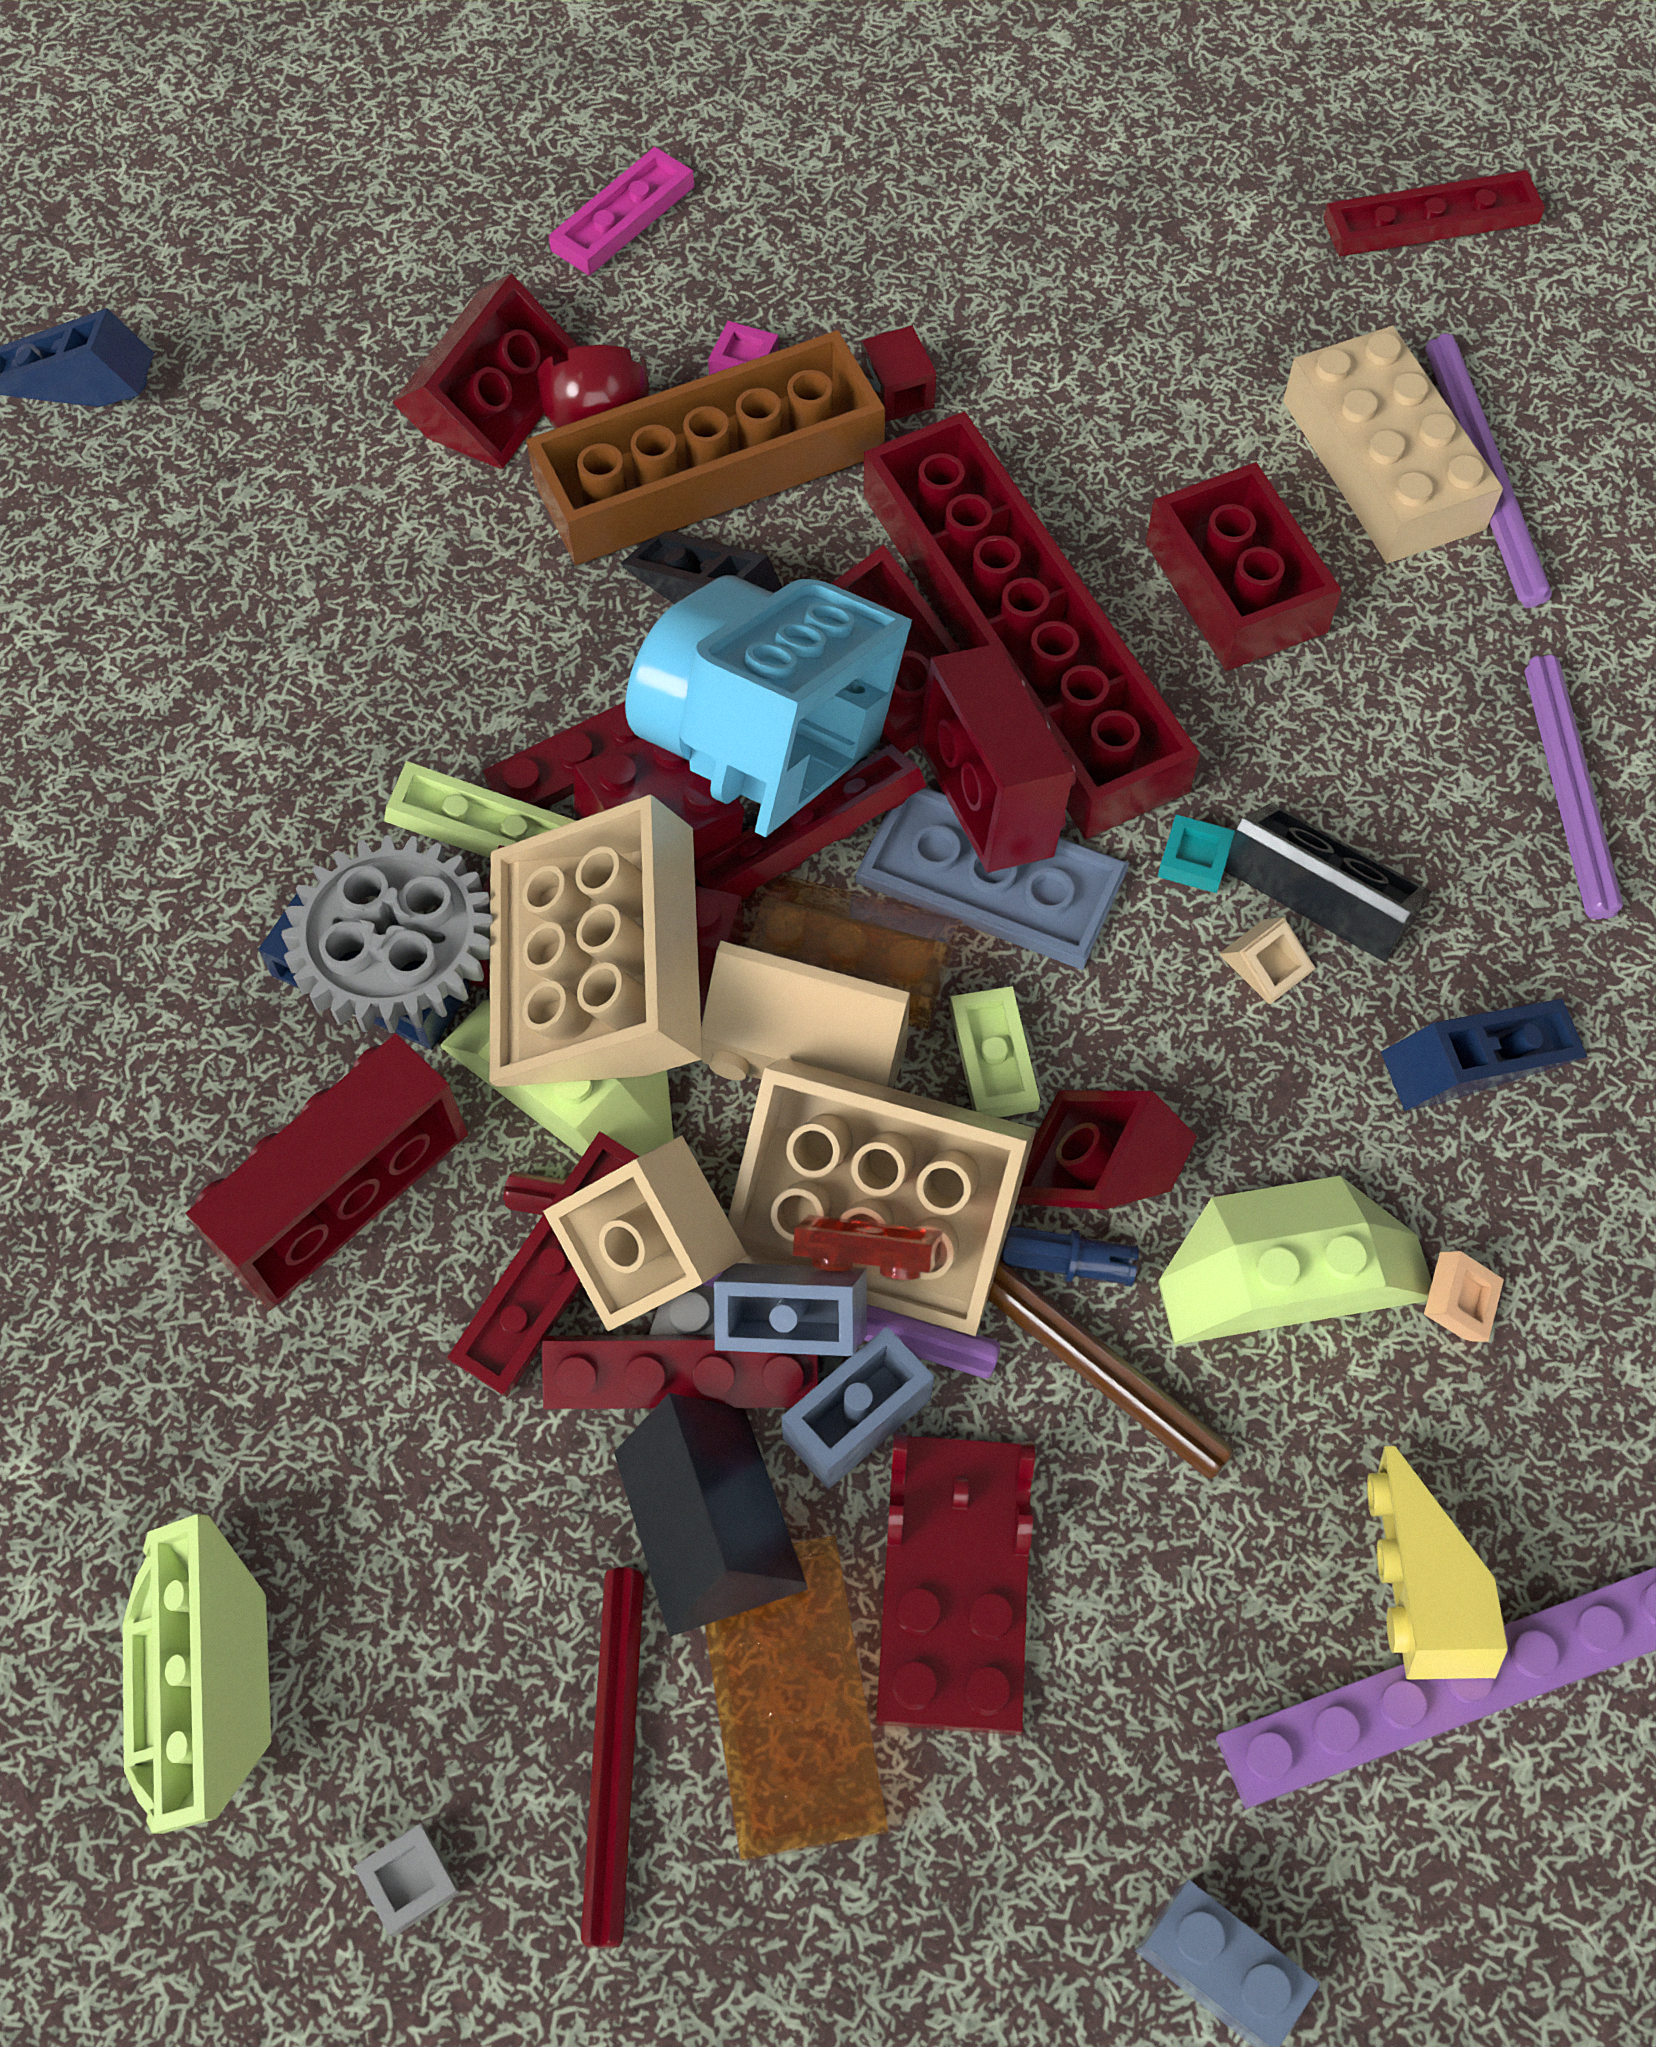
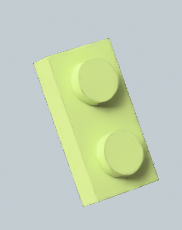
(994, 1052)

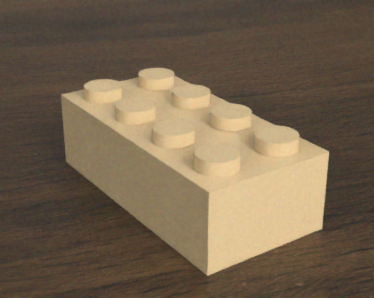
(1391, 444)

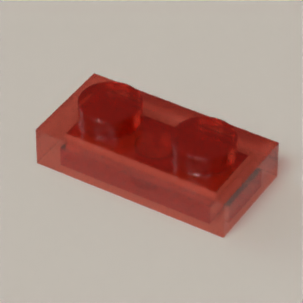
(841, 1242)

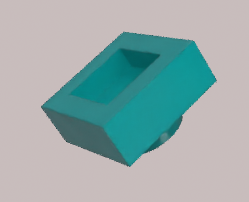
(1196, 853)

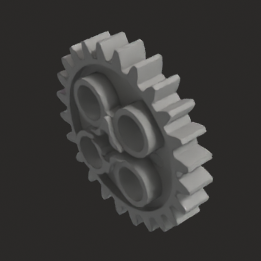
(388, 933)

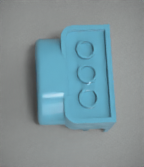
(764, 686)

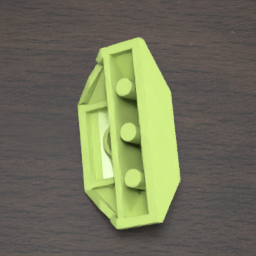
(625, 1109)
(1289, 1261)
(193, 1675)

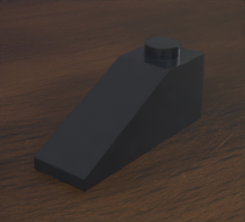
(683, 564)

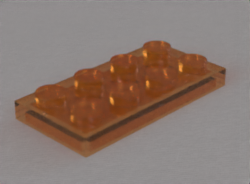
(796, 1717)

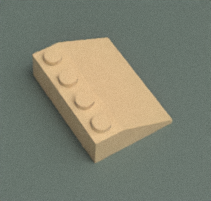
(595, 950)
(882, 1158)

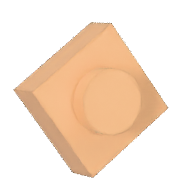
(1464, 1296)

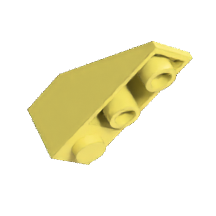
(1443, 1592)

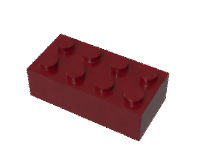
(329, 1170)

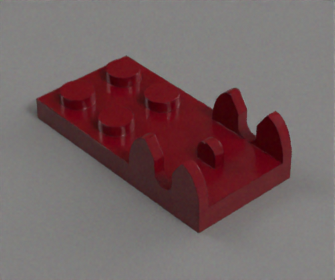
(956, 1585)

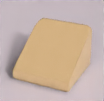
(1269, 958)

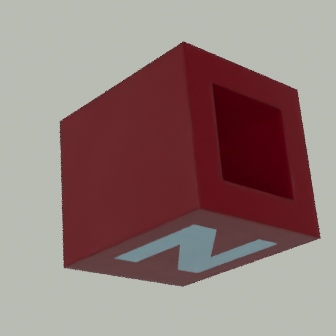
(899, 372)

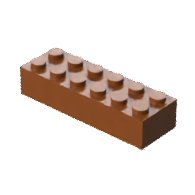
(706, 446)

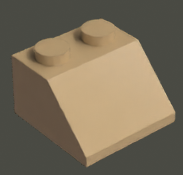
(645, 1233)

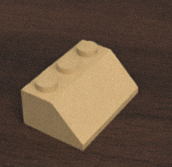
(795, 1011)

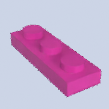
(621, 211)

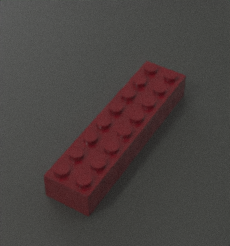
(1009, 584)

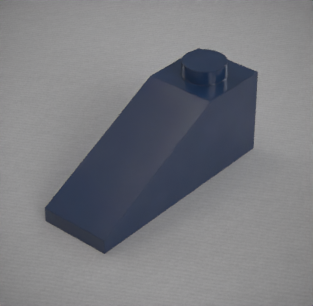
(77, 363)
(1481, 1052)

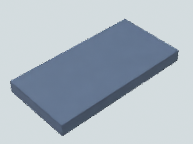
(1040, 905)

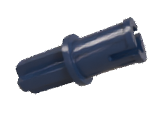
(1070, 1255)

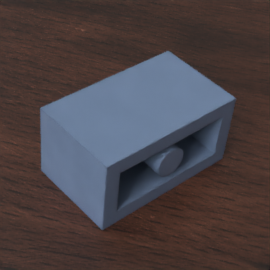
(790, 1309)
(857, 1407)
(1227, 1967)

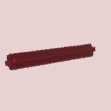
(612, 1760)

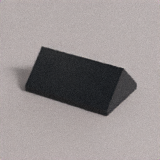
(1325, 880)
(706, 1513)

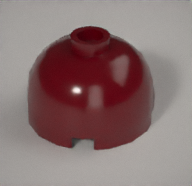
(590, 383)

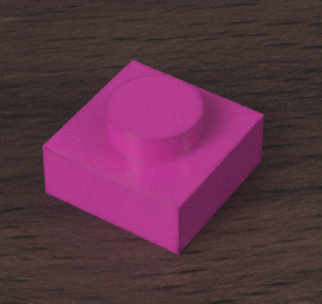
(739, 345)

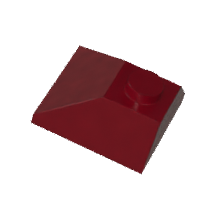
(1105, 1150)

